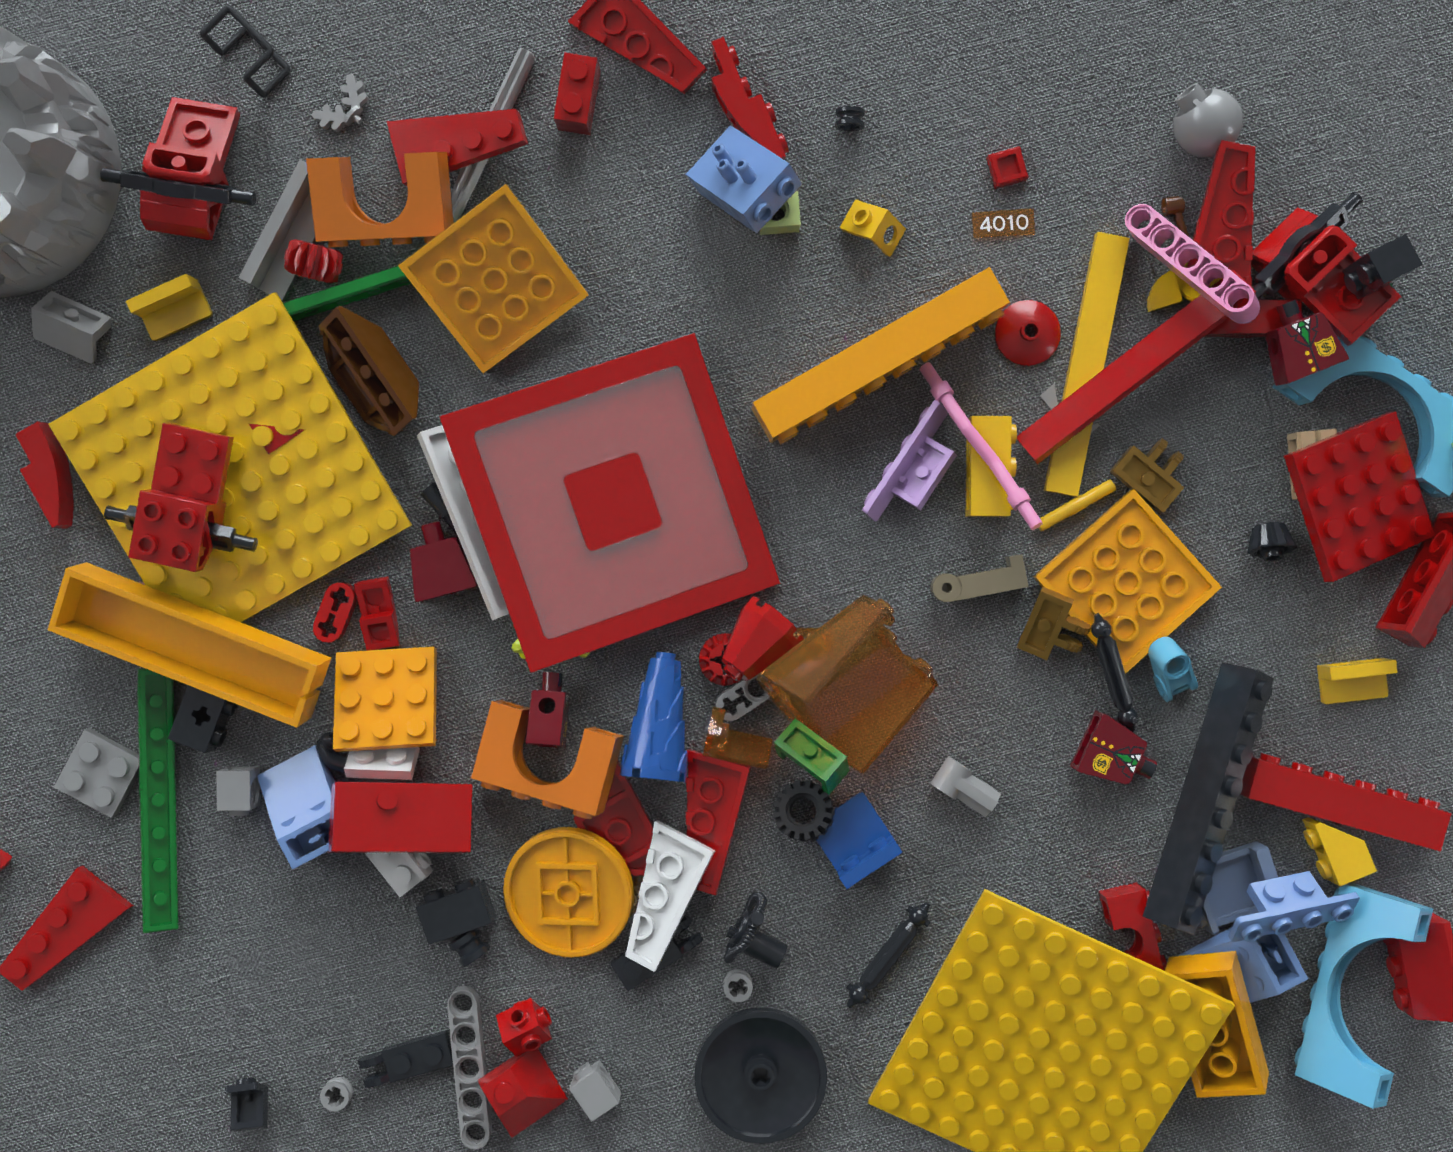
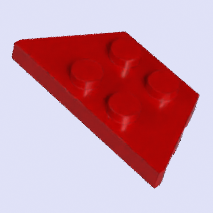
(623, 824)

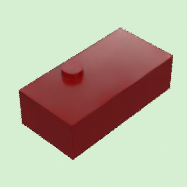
(400, 818)

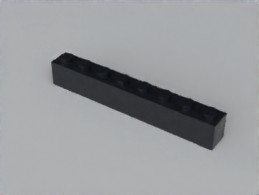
(1208, 797)

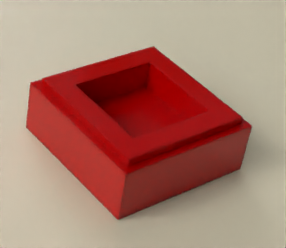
(1007, 167)

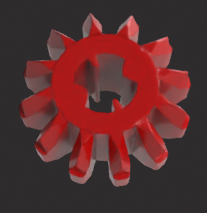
(313, 261)

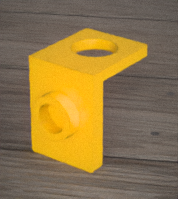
(871, 223)

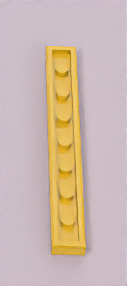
(1089, 352)

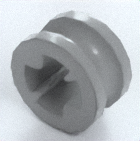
(740, 995)
(326, 1095)

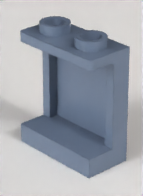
(1230, 882)

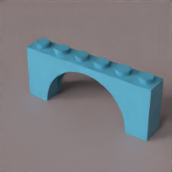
(1431, 408)
(1328, 1050)

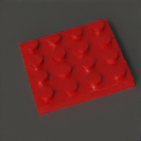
(1359, 496)

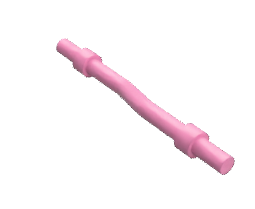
(1017, 496)

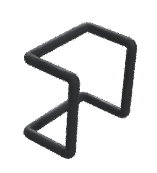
(247, 28)

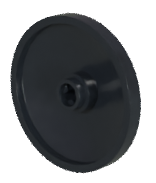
(760, 1075)

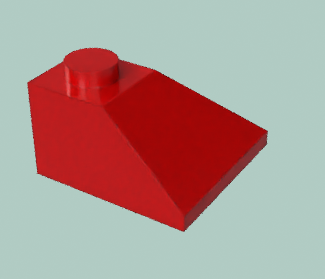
(522, 1091)

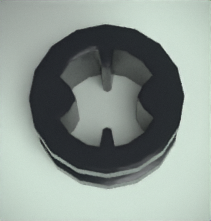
(849, 118)

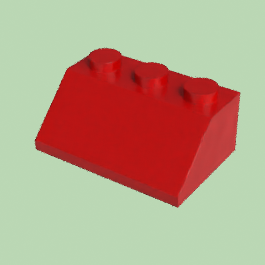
(1424, 973)

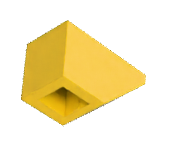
(1340, 855)

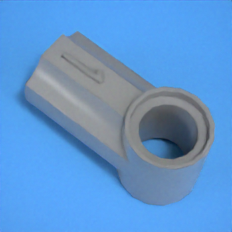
(959, 783)

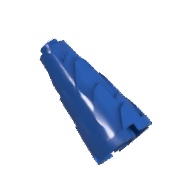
(658, 728)

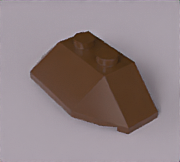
(370, 371)

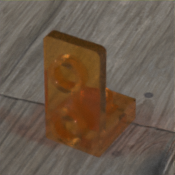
(735, 745)

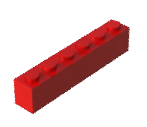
(1346, 803)

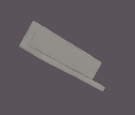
(289, 221)

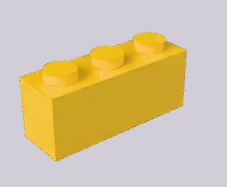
(983, 491)

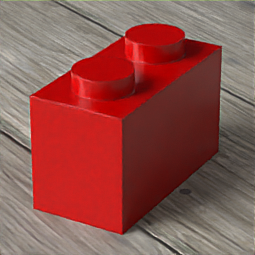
(577, 93)

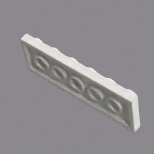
(450, 485)

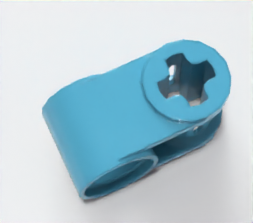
(1171, 668)

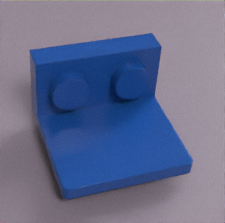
(857, 840)

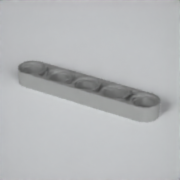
(469, 1083)

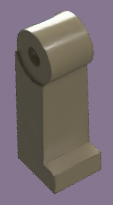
(954, 588)

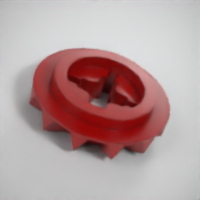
(711, 669)

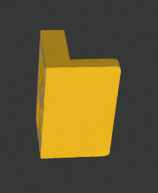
(171, 306)
(1355, 680)

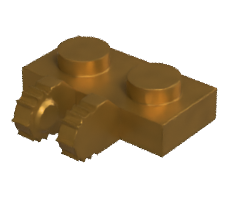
(1147, 478)
(1046, 623)

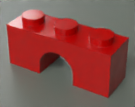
(1124, 908)

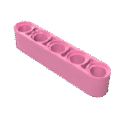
(1201, 273)

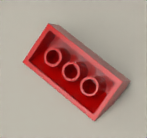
(1424, 590)

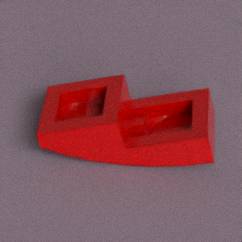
(378, 613)

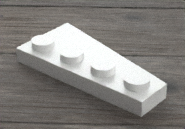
(668, 885)

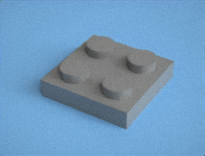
(99, 773)

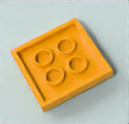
(385, 699)

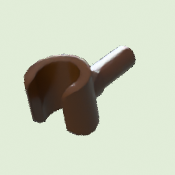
(1175, 206)

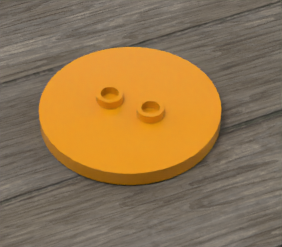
(568, 892)

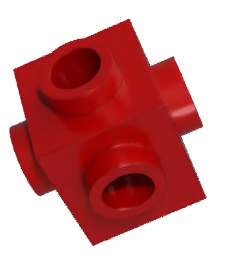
(524, 1026)

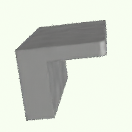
(69, 326)

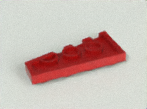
(641, 38)
(464, 137)
(1227, 209)
(713, 807)
(70, 919)

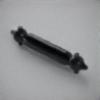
(1114, 672)
(888, 955)

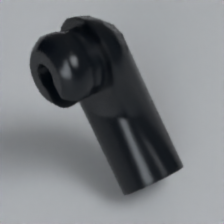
(329, 756)

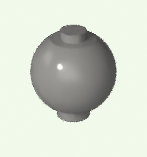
(1206, 119)

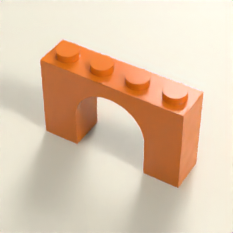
(341, 219)
(503, 765)

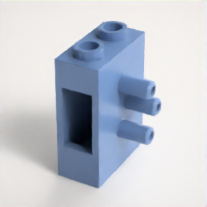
(744, 179)

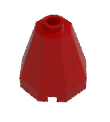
(757, 640)

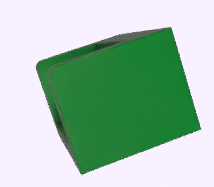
(812, 754)

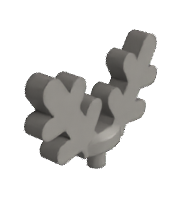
(355, 102)

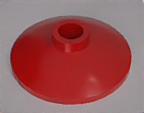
(1014, 342)

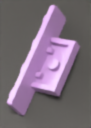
(916, 467)

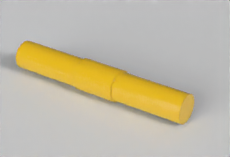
(1077, 504)

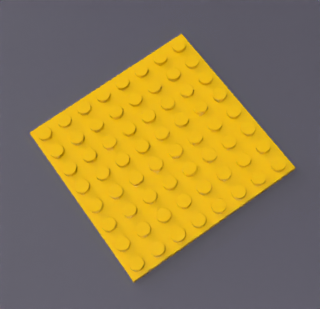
(305, 502)
(1046, 1040)

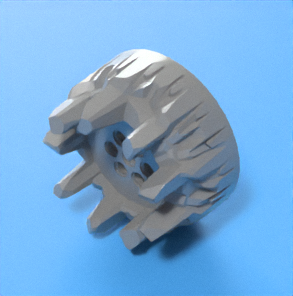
(50, 168)

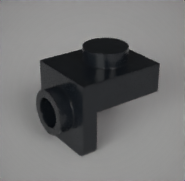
(248, 1105)

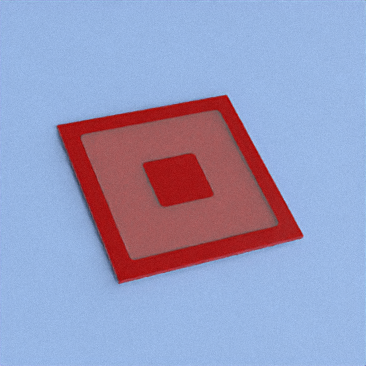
(610, 501)

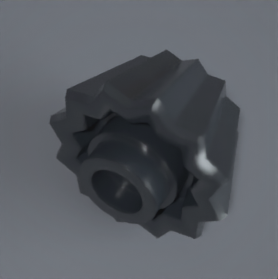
(1270, 541)

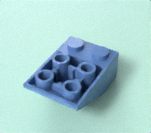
(299, 805)
(1266, 963)

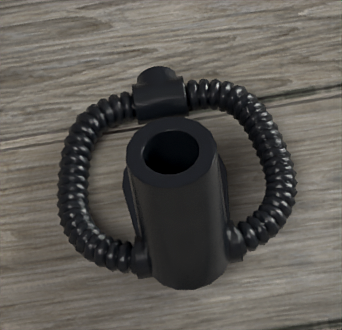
(749, 940)

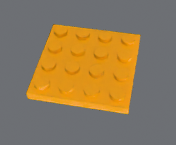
(493, 279)
(1131, 575)

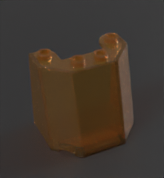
(851, 682)

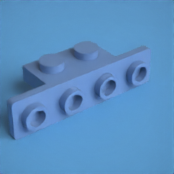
(1288, 905)

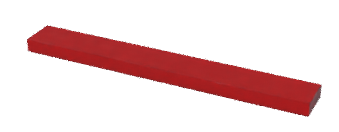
(1123, 376)

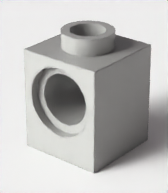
(238, 789)
(594, 1089)

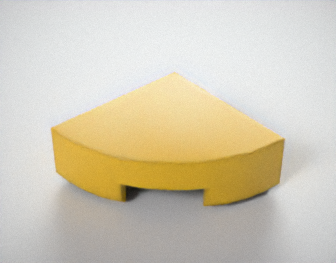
(1164, 292)

